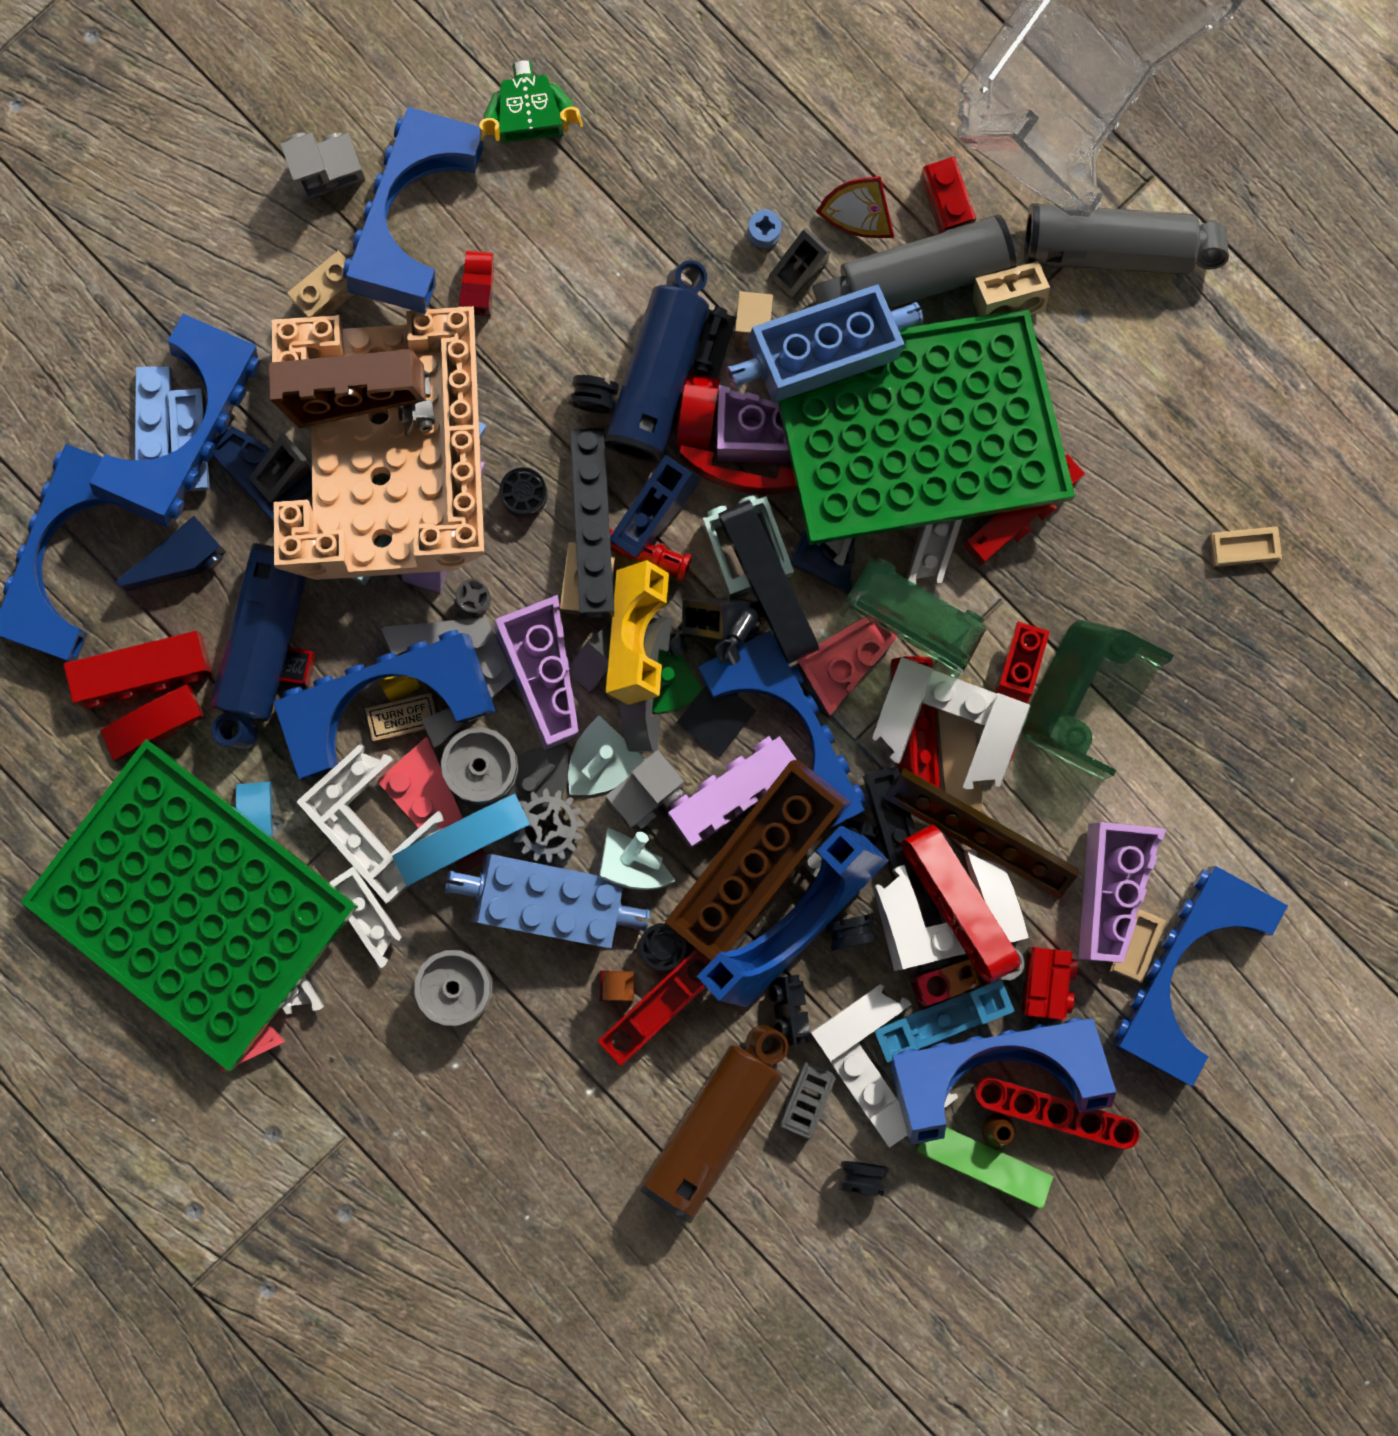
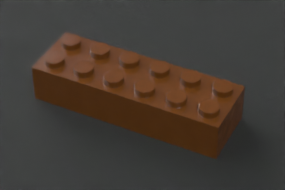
(758, 860)

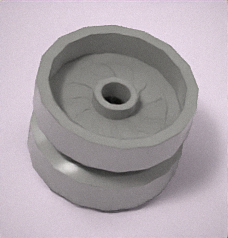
(467, 749)
(444, 1006)

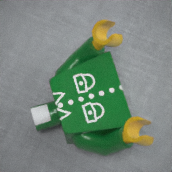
(528, 108)

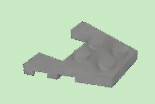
(490, 656)

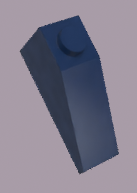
(655, 506)
(180, 555)

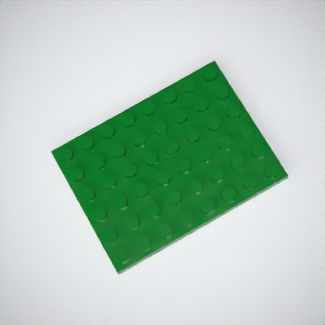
(930, 437)
(189, 905)

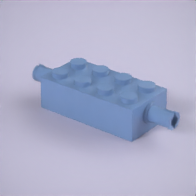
(825, 343)
(546, 901)

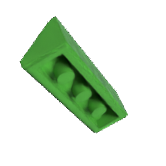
(989, 1167)

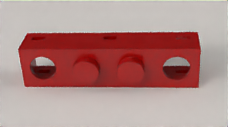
(1012, 524)
(656, 1008)

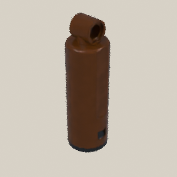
(716, 1124)

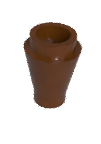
(990, 1129)

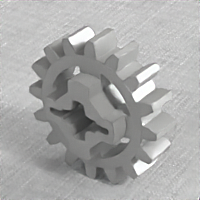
(562, 830)

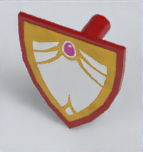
(858, 208)

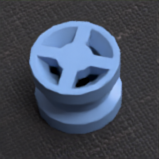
(764, 236)

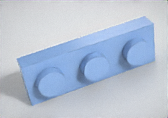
(152, 412)
(186, 416)

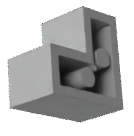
(322, 165)
(646, 790)

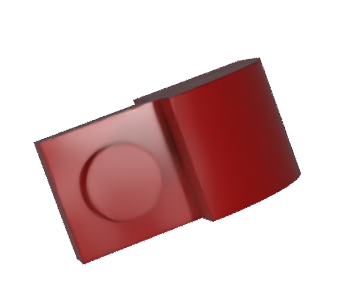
(697, 412)

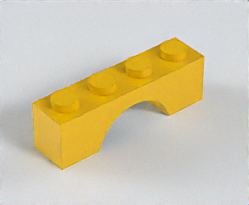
(637, 597)

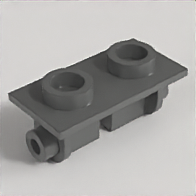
(418, 414)

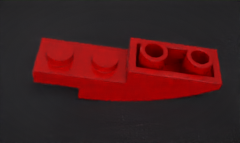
(1022, 662)

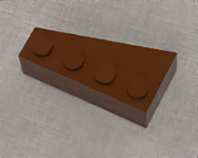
(345, 385)

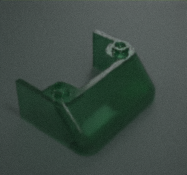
(915, 615)
(1065, 683)

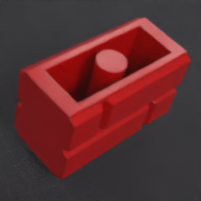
(947, 194)
(1048, 983)

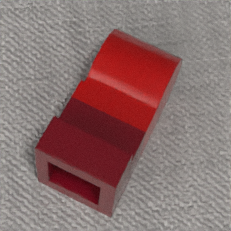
(478, 282)

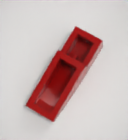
(152, 722)

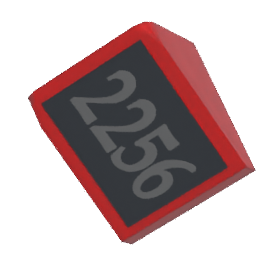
(298, 666)

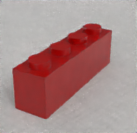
(138, 669)

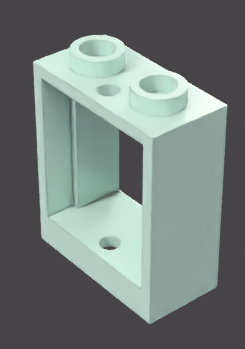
(740, 584)

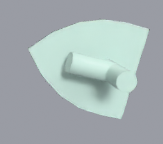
(600, 760)
(631, 864)

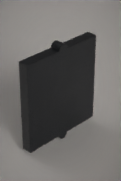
(716, 720)

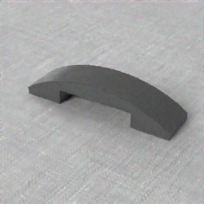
(638, 724)

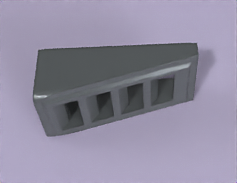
(794, 1126)

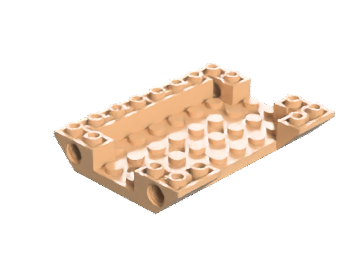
(435, 476)

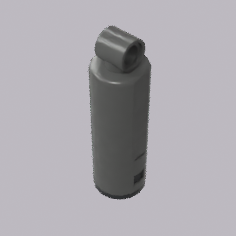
(1124, 240)
(928, 264)

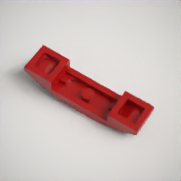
(701, 463)

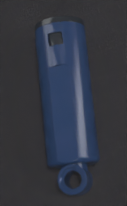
(659, 366)
(255, 648)

